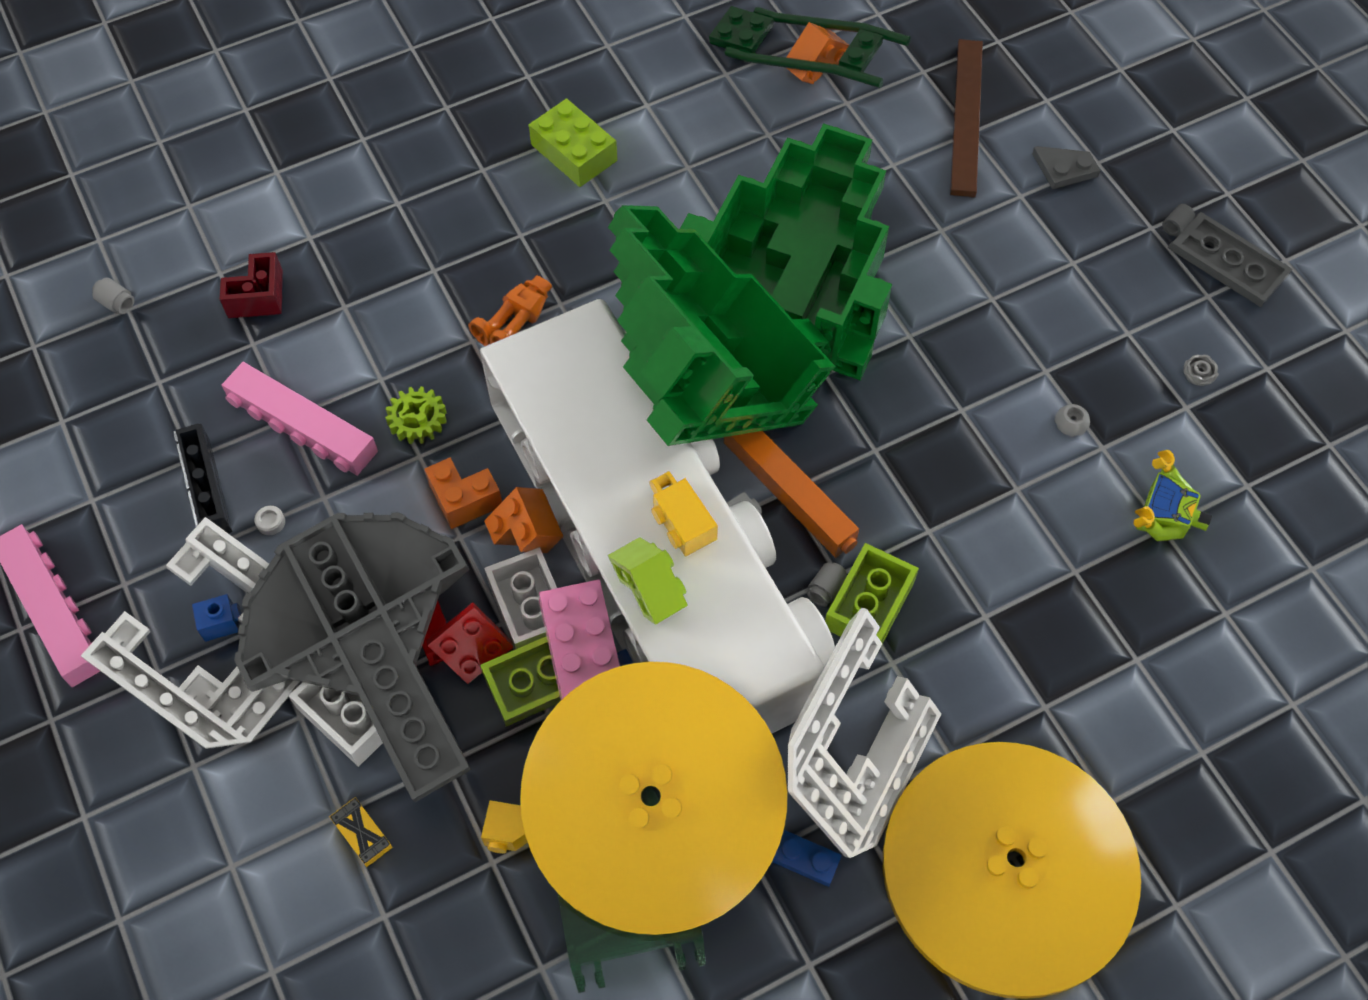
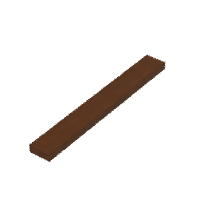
(966, 118)

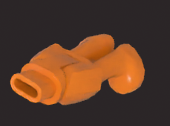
(523, 301)

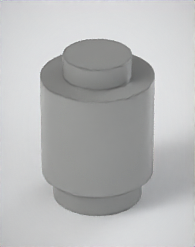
(112, 296)
(826, 584)

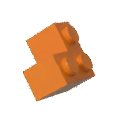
(819, 46)
(462, 498)
(524, 521)

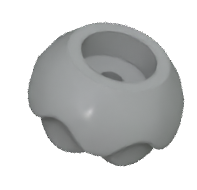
(1206, 365)
(1069, 426)

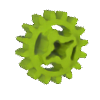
(413, 415)

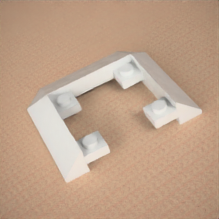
(202, 706)
(856, 805)

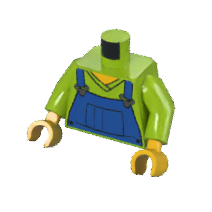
(1170, 504)

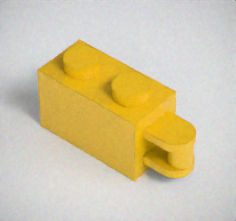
(682, 514)

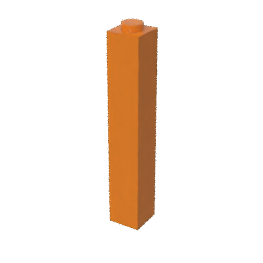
(795, 491)

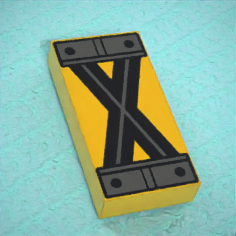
(361, 832)

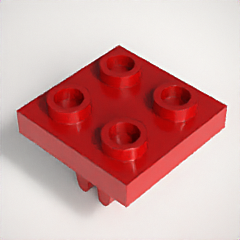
(469, 642)

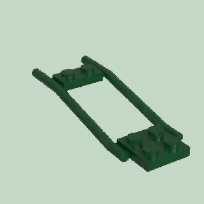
(744, 31)

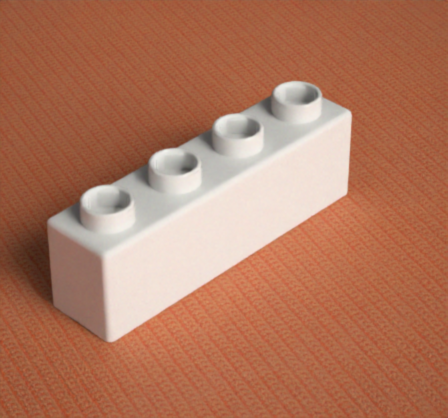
(593, 453)

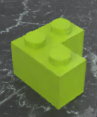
(650, 578)

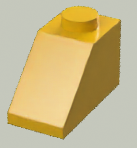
(503, 827)

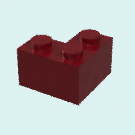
(258, 292)

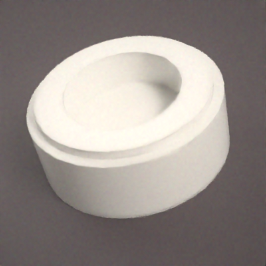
(269, 520)

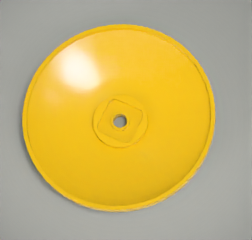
(716, 812)
(1002, 924)

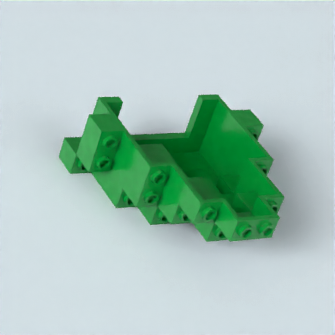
(812, 240)
(708, 340)

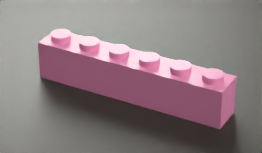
(300, 419)
(46, 604)

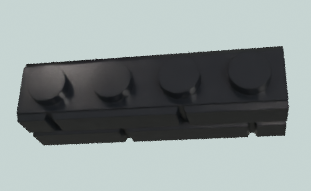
(201, 476)

